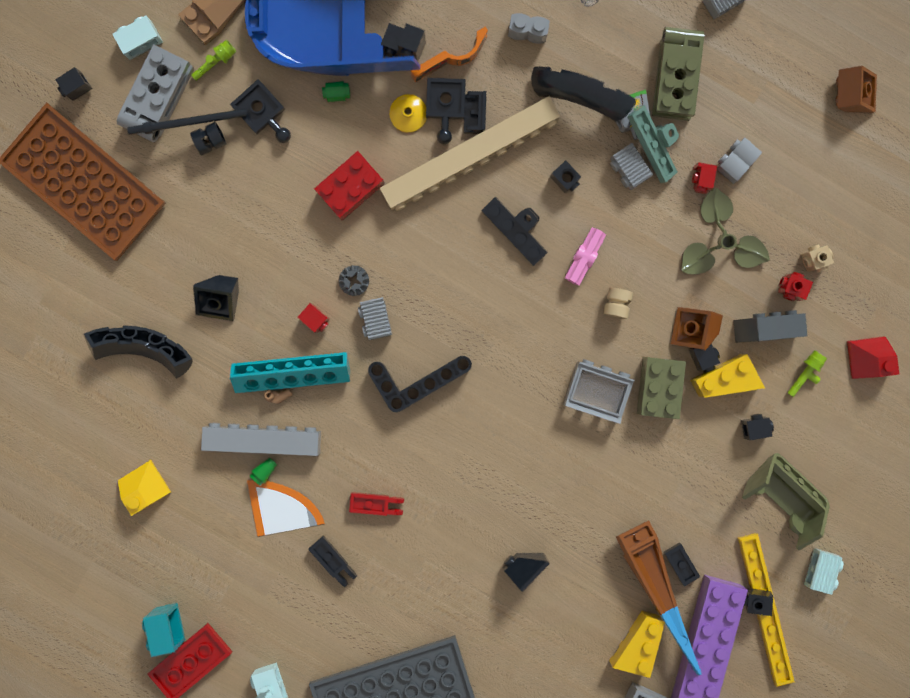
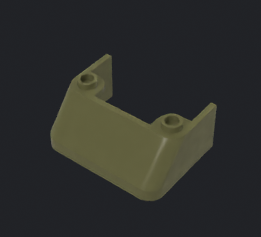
(794, 494)

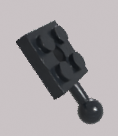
(271, 109)
(437, 109)

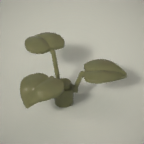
(749, 252)

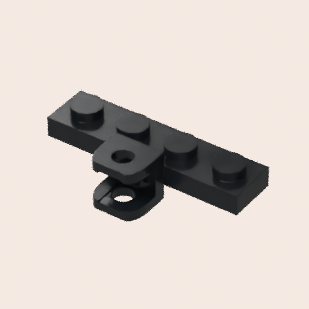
(516, 229)

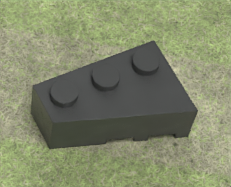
(770, 328)

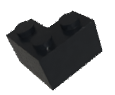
(403, 41)

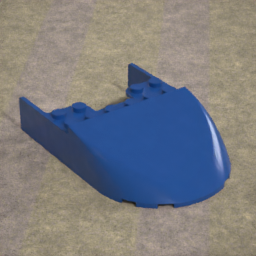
(319, 37)

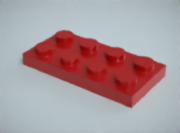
(190, 662)

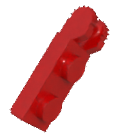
(374, 504)

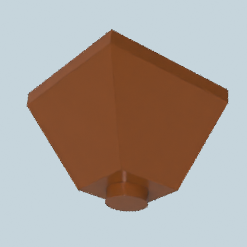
(695, 328)

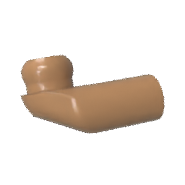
(276, 396)

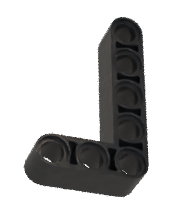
(419, 385)

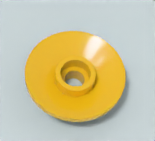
(410, 122)

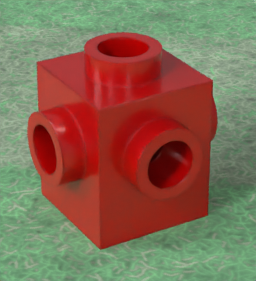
(795, 287)

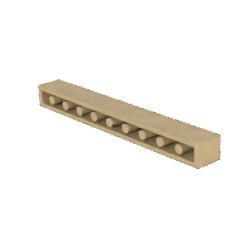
(470, 153)

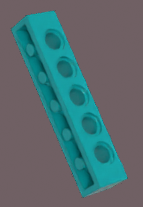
(290, 372)

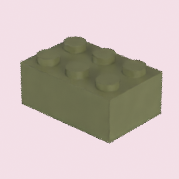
(661, 387)

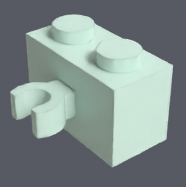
(268, 682)

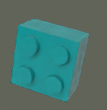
(163, 630)

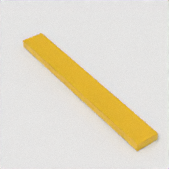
(769, 625)

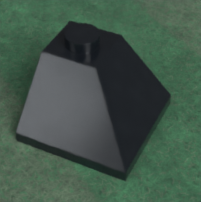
(216, 297)
(525, 568)

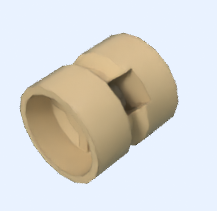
(618, 303)

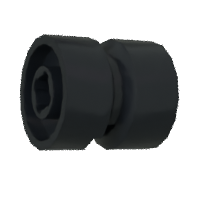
(215, 137)

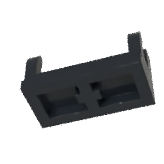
(475, 112)

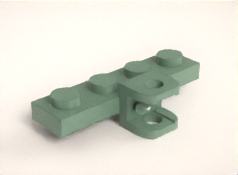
(654, 142)

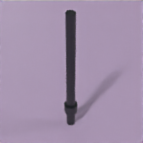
(149, 127)

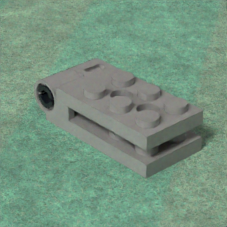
(142, 101)

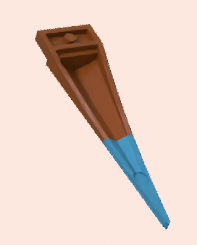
(645, 559)

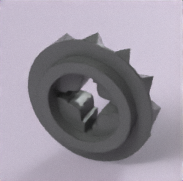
(362, 277)

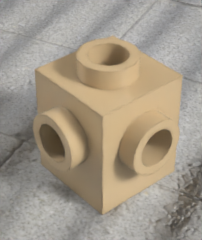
(817, 258)

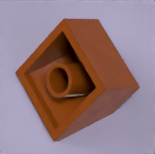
(856, 90)

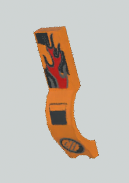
(444, 58)

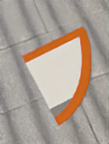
(281, 508)

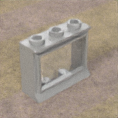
(598, 391)

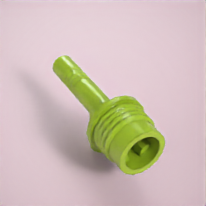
(223, 51)
(814, 361)

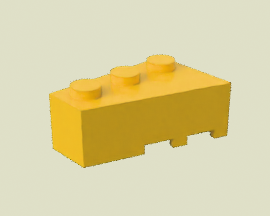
(727, 378)
(640, 646)

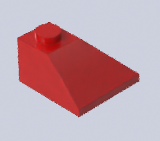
(872, 358)

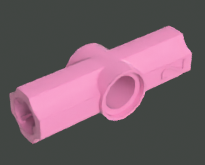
(585, 256)

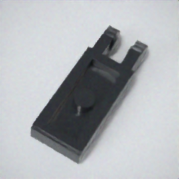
(331, 560)

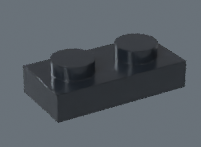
(681, 564)

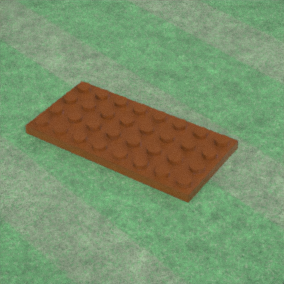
(81, 182)

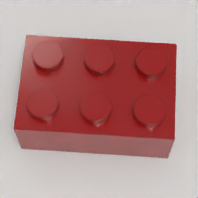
(349, 185)

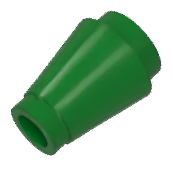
(263, 471)

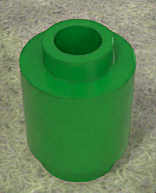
(336, 91)

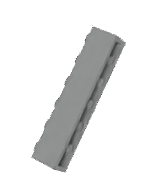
(261, 440)

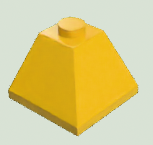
(142, 488)

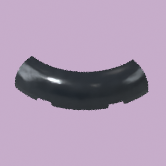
(582, 91)
(141, 342)

